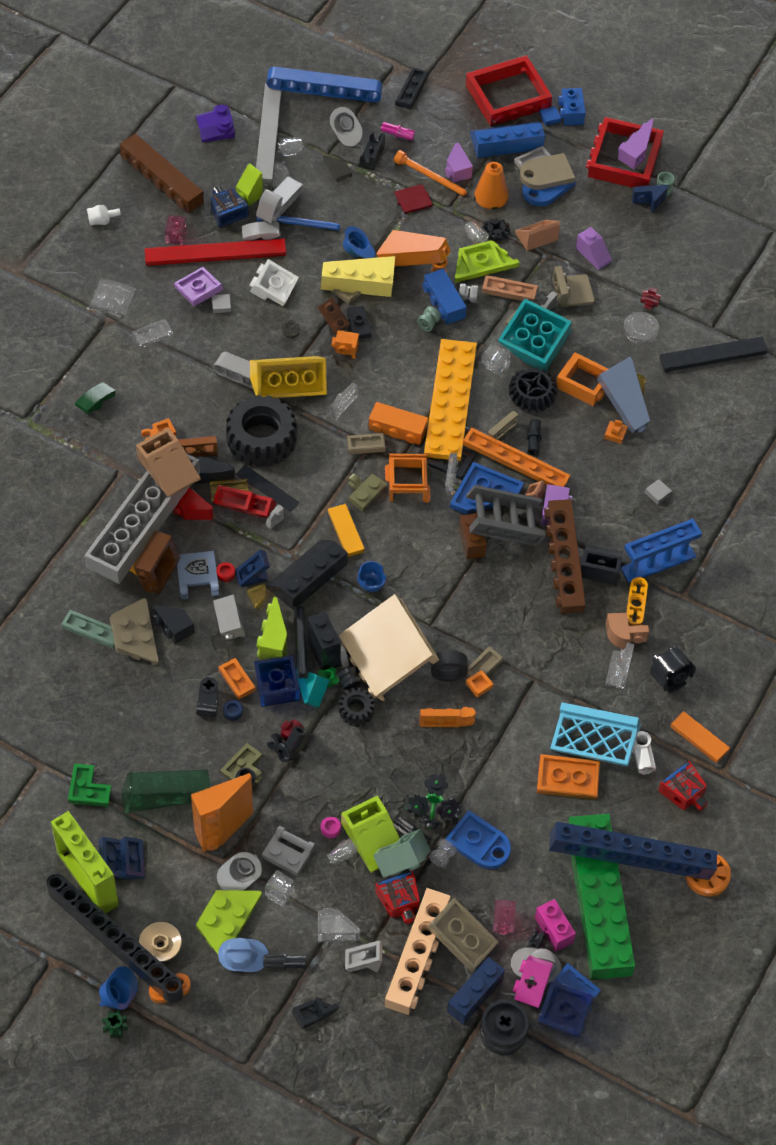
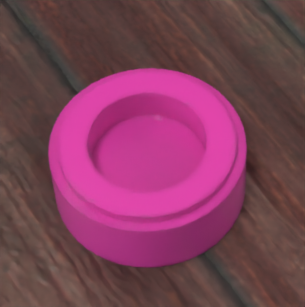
(330, 827)

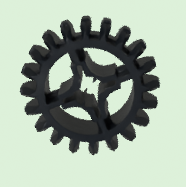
(533, 389)

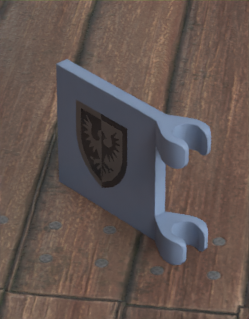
(197, 570)

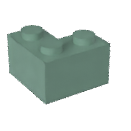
(403, 854)

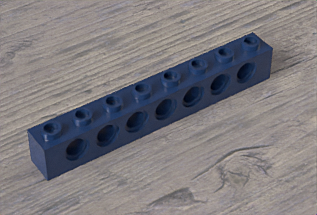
(633, 850)

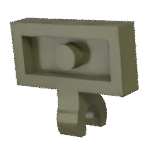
(365, 492)
(245, 757)

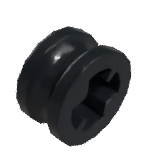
(537, 937)

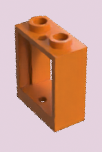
(575, 389)

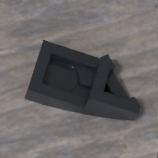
(313, 1012)

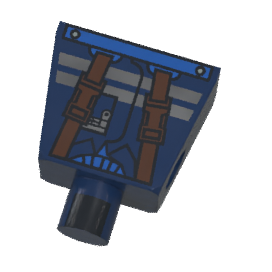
(227, 206)

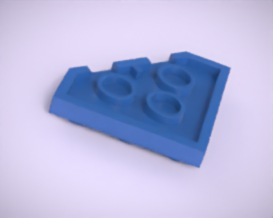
(487, 478)

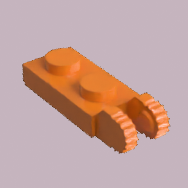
(447, 717)

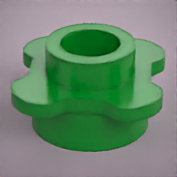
(333, 680)

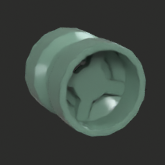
(666, 178)
(429, 318)

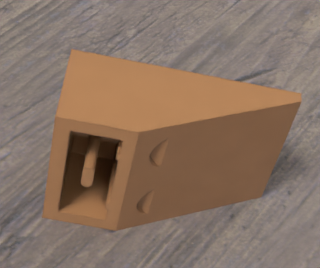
(167, 462)

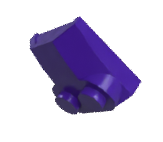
(216, 124)

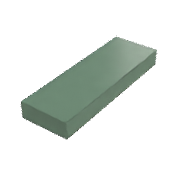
(88, 628)

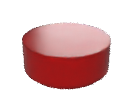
(225, 572)

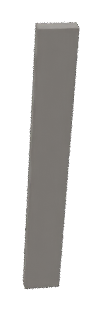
(268, 133)

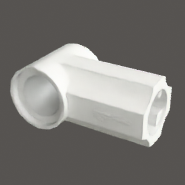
(643, 753)

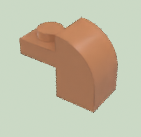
(621, 633)

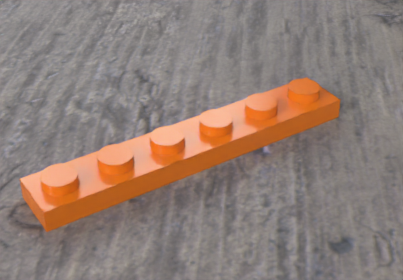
(515, 458)

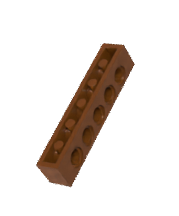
(566, 602)

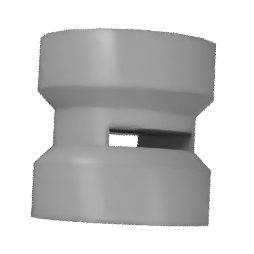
(464, 290)

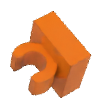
(616, 431)
(479, 683)

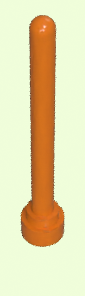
(402, 159)

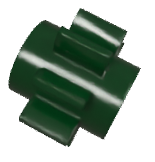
(118, 1028)

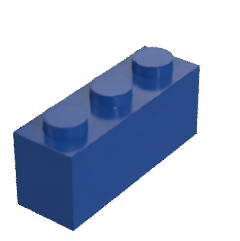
(444, 296)

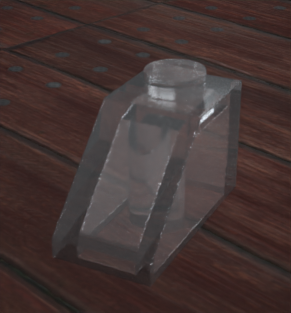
(336, 926)

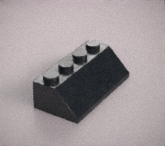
(309, 573)

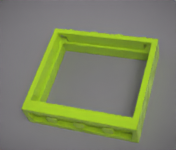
(84, 862)

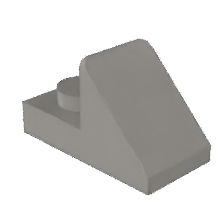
(364, 956)

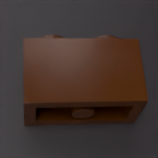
(473, 544)

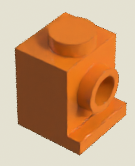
(346, 343)

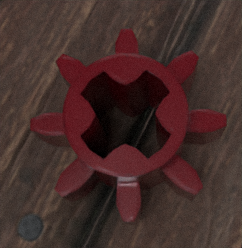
(650, 298)
(287, 727)

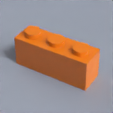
(398, 423)

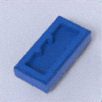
(571, 977)

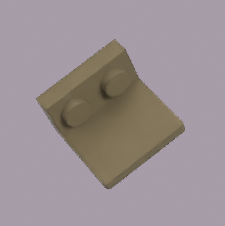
(572, 289)

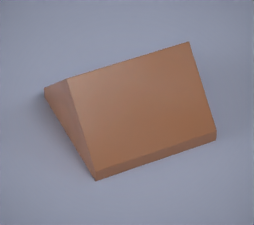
(539, 234)

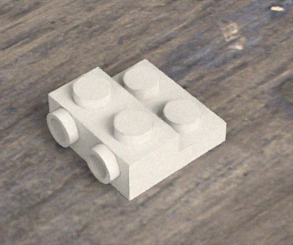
(273, 282)

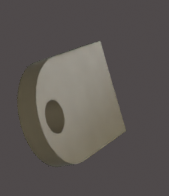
(547, 172)

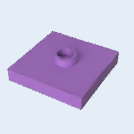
(198, 286)

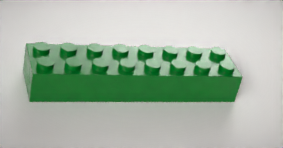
(602, 910)

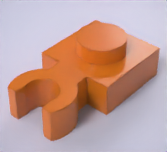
(158, 427)

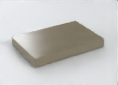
(463, 934)

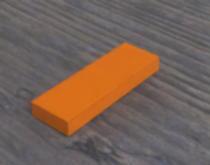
(700, 737)

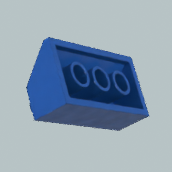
(507, 139)

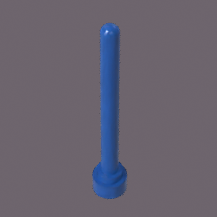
(306, 222)

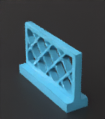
(602, 719)

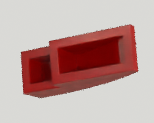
(244, 501)

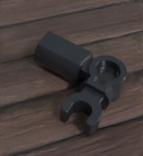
(288, 750)

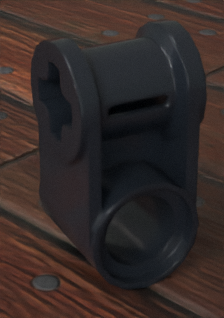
(207, 700)

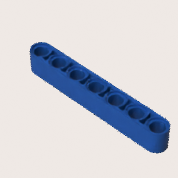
(324, 84)

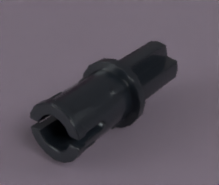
(405, 828)
(284, 961)

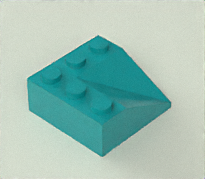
(535, 335)

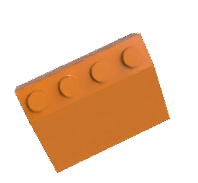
(221, 811)

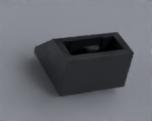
(601, 564)

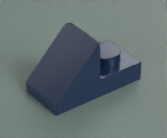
(650, 194)
(253, 569)

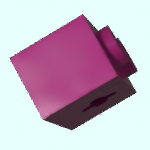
(555, 924)
(533, 993)

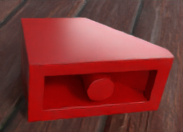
(193, 507)

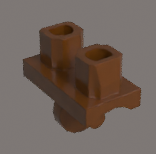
(333, 315)

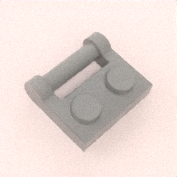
(285, 856)

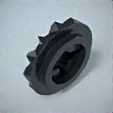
(498, 234)

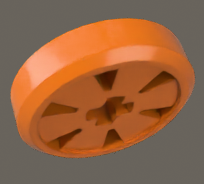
(716, 884)

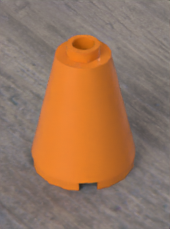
(492, 187)

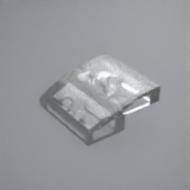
(112, 298)

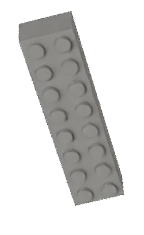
(132, 528)

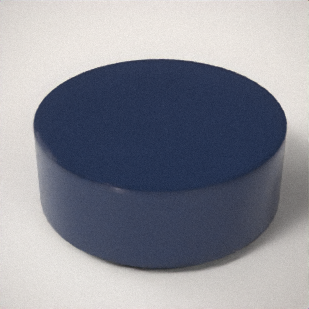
(233, 710)

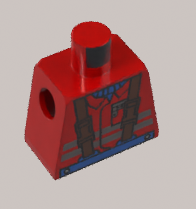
(684, 787)
(399, 896)

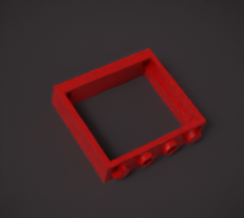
(501, 71)
(617, 175)

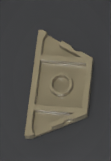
(134, 632)

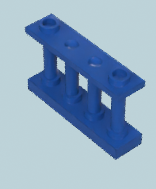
(661, 550)

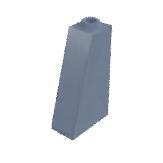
(626, 395)

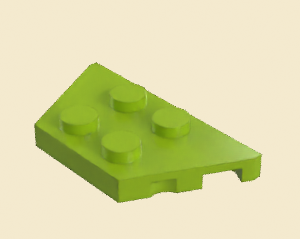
(482, 260)
(226, 915)

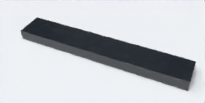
(713, 354)

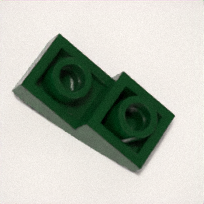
(94, 397)

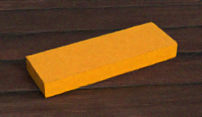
(346, 530)

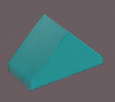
(313, 689)

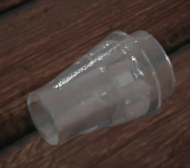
(342, 852)

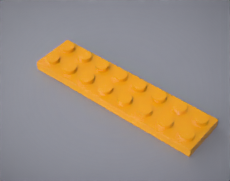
(450, 399)

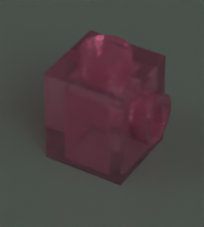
(175, 229)
(504, 916)

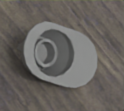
(346, 126)
(239, 872)
(544, 954)

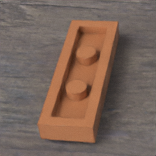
(509, 288)

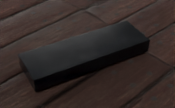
(411, 88)

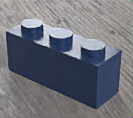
(475, 990)

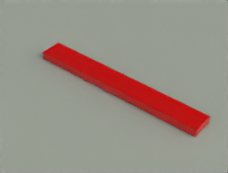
(215, 252)

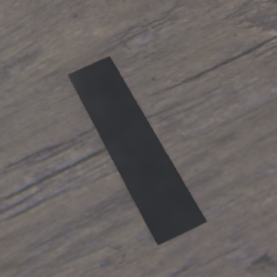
(267, 488)

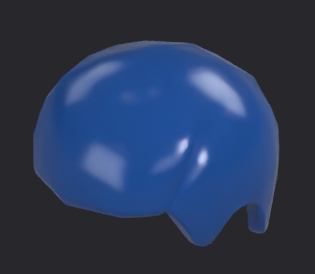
(371, 576)

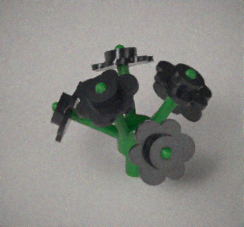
(418, 805)

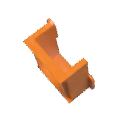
(407, 461)

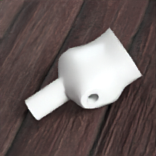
(100, 215)

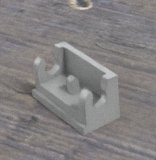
(229, 617)

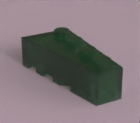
(161, 788)

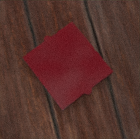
(413, 198)

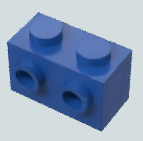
(572, 106)

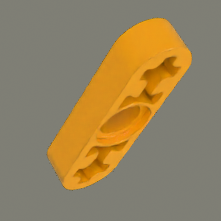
(636, 596)

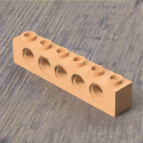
(396, 998)

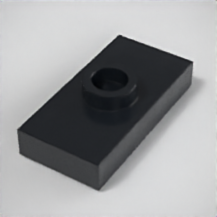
(358, 321)

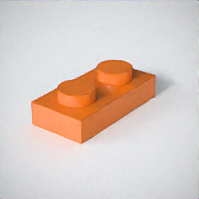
(237, 678)

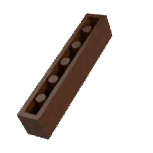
(161, 173)

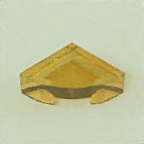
(257, 595)

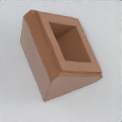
(536, 490)

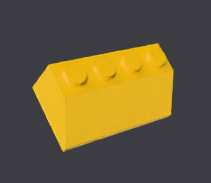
(289, 376)

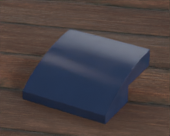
(123, 857)

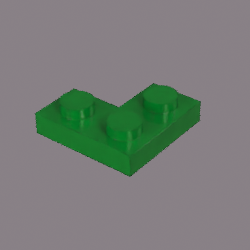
(84, 791)

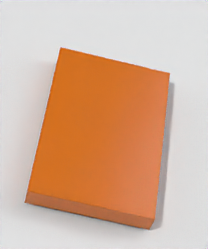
(568, 777)

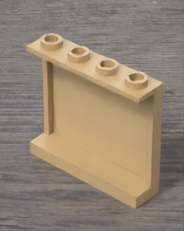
(387, 646)

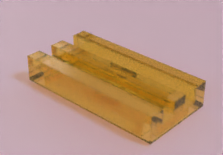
(237, 484)

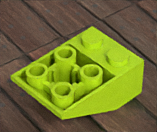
(274, 638)
(369, 829)

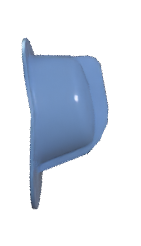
(242, 954)

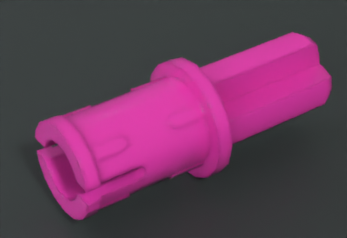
(398, 131)

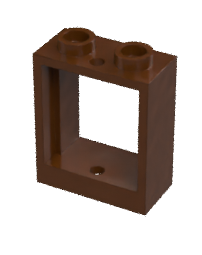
(157, 562)

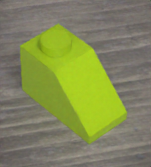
(250, 185)

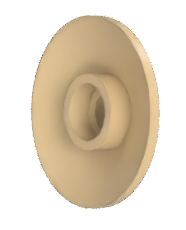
(161, 933)

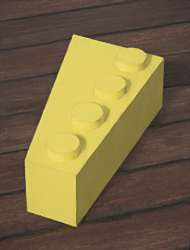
(367, 275)

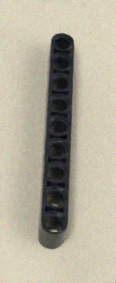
(118, 945)

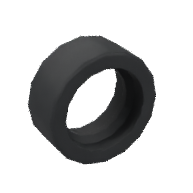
(451, 666)

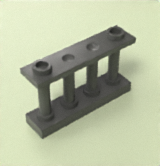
(503, 530)

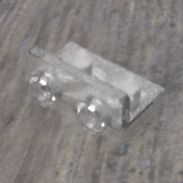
(619, 667)

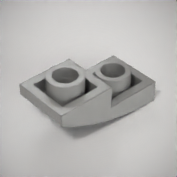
(260, 229)

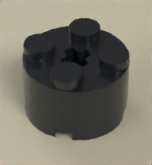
(672, 669)

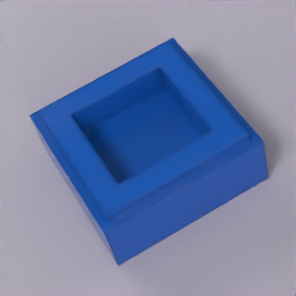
(550, 115)

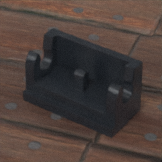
(372, 152)

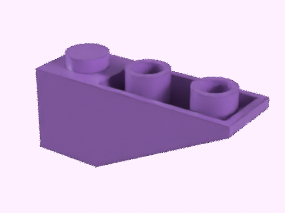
(635, 149)

